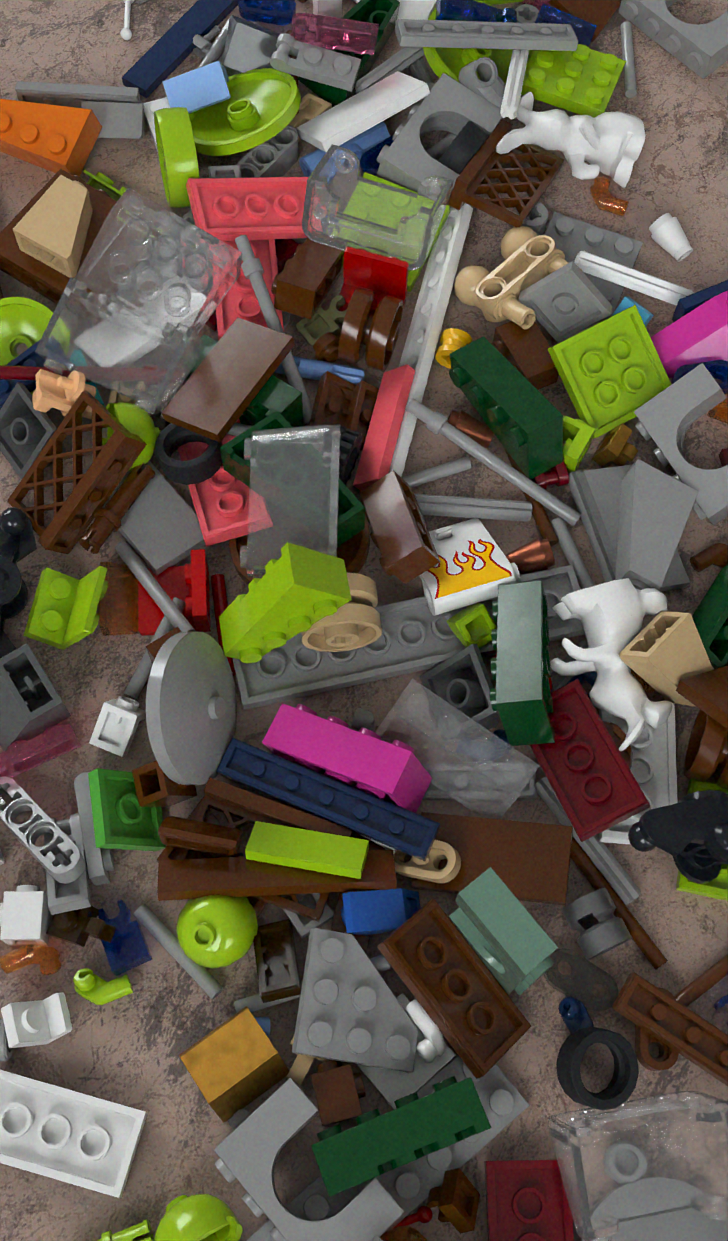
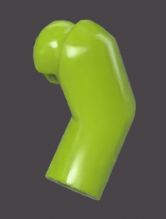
(99, 990)

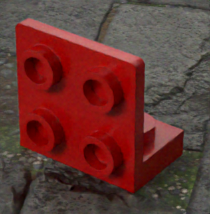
(373, 273)
(186, 583)

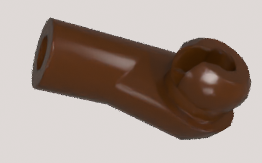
(714, 555)

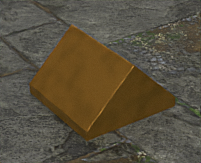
(234, 1064)

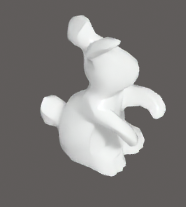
(606, 141)
(611, 620)

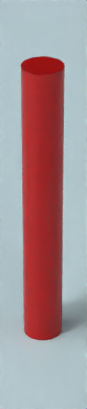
(220, 604)

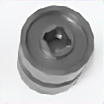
(597, 938)

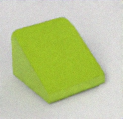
(472, 625)

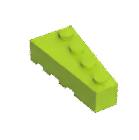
(284, 602)

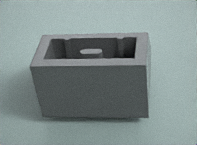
(26, 698)

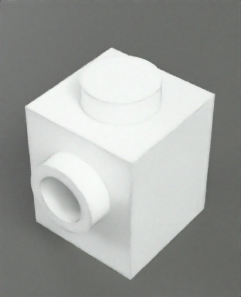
(24, 916)

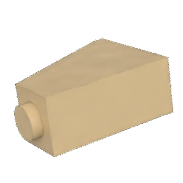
(57, 226)
(667, 653)

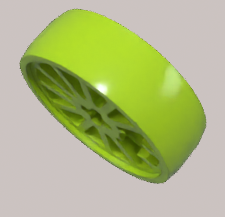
(175, 153)

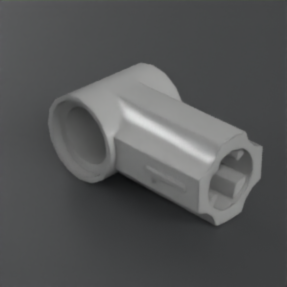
(490, 84)

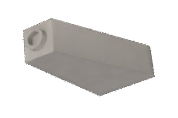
(650, 524)

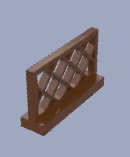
(487, 165)
(89, 489)
(252, 808)

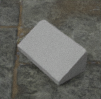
(118, 118)

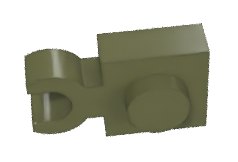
(322, 321)

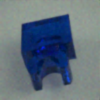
(128, 944)

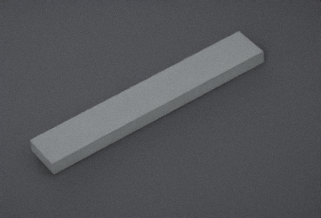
(485, 35)

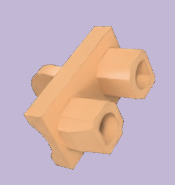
(60, 392)

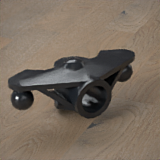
(16, 543)
(689, 831)

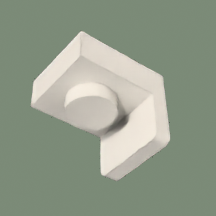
(117, 725)
(36, 1021)

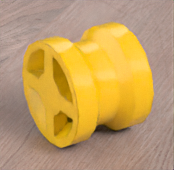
(451, 340)

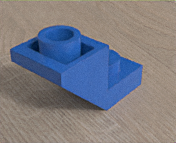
(378, 910)

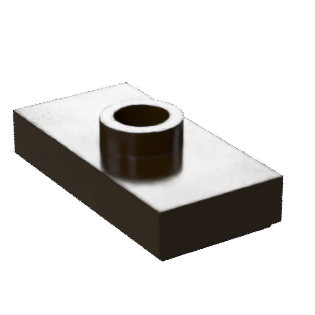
(276, 961)

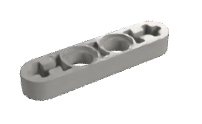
(36, 826)

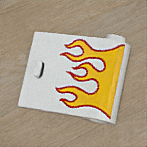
(468, 567)

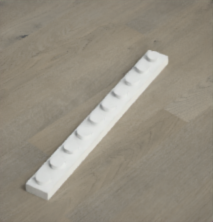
(429, 317)

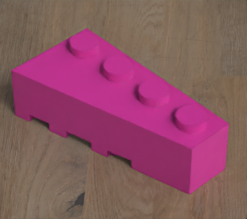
(349, 755)

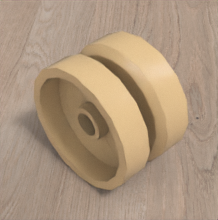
(353, 624)

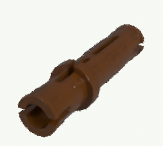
(109, 518)

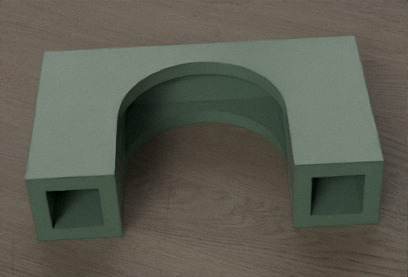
(503, 933)

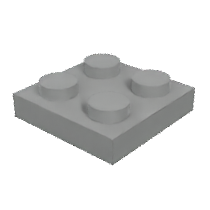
(566, 302)

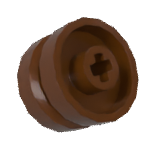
(370, 329)
(707, 751)

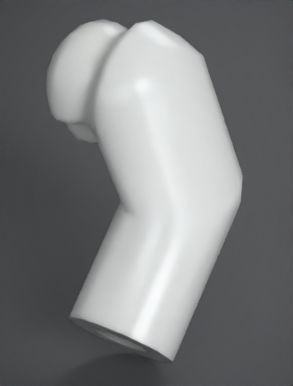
(433, 1044)

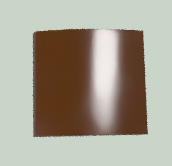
(344, 404)

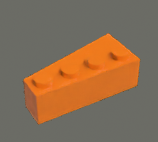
(48, 134)

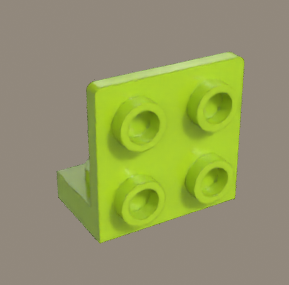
(65, 607)

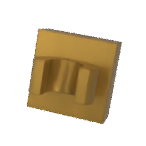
(615, 447)

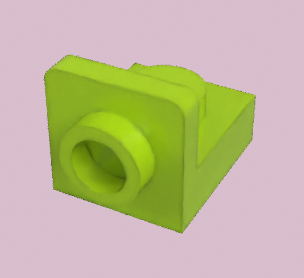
(578, 441)

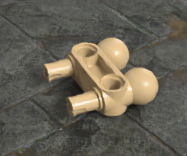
(497, 293)

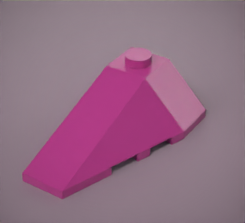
(695, 336)

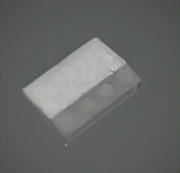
(159, 263)

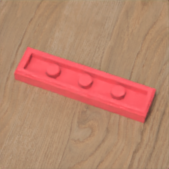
(384, 426)

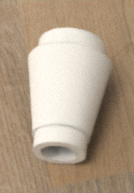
(671, 237)

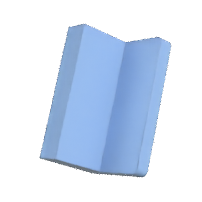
(198, 87)

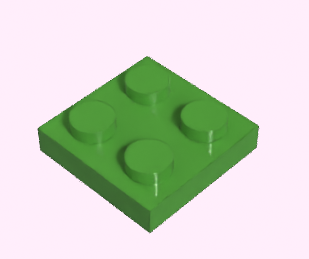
(117, 814)

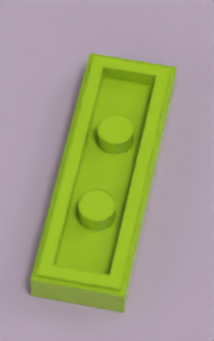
(307, 849)

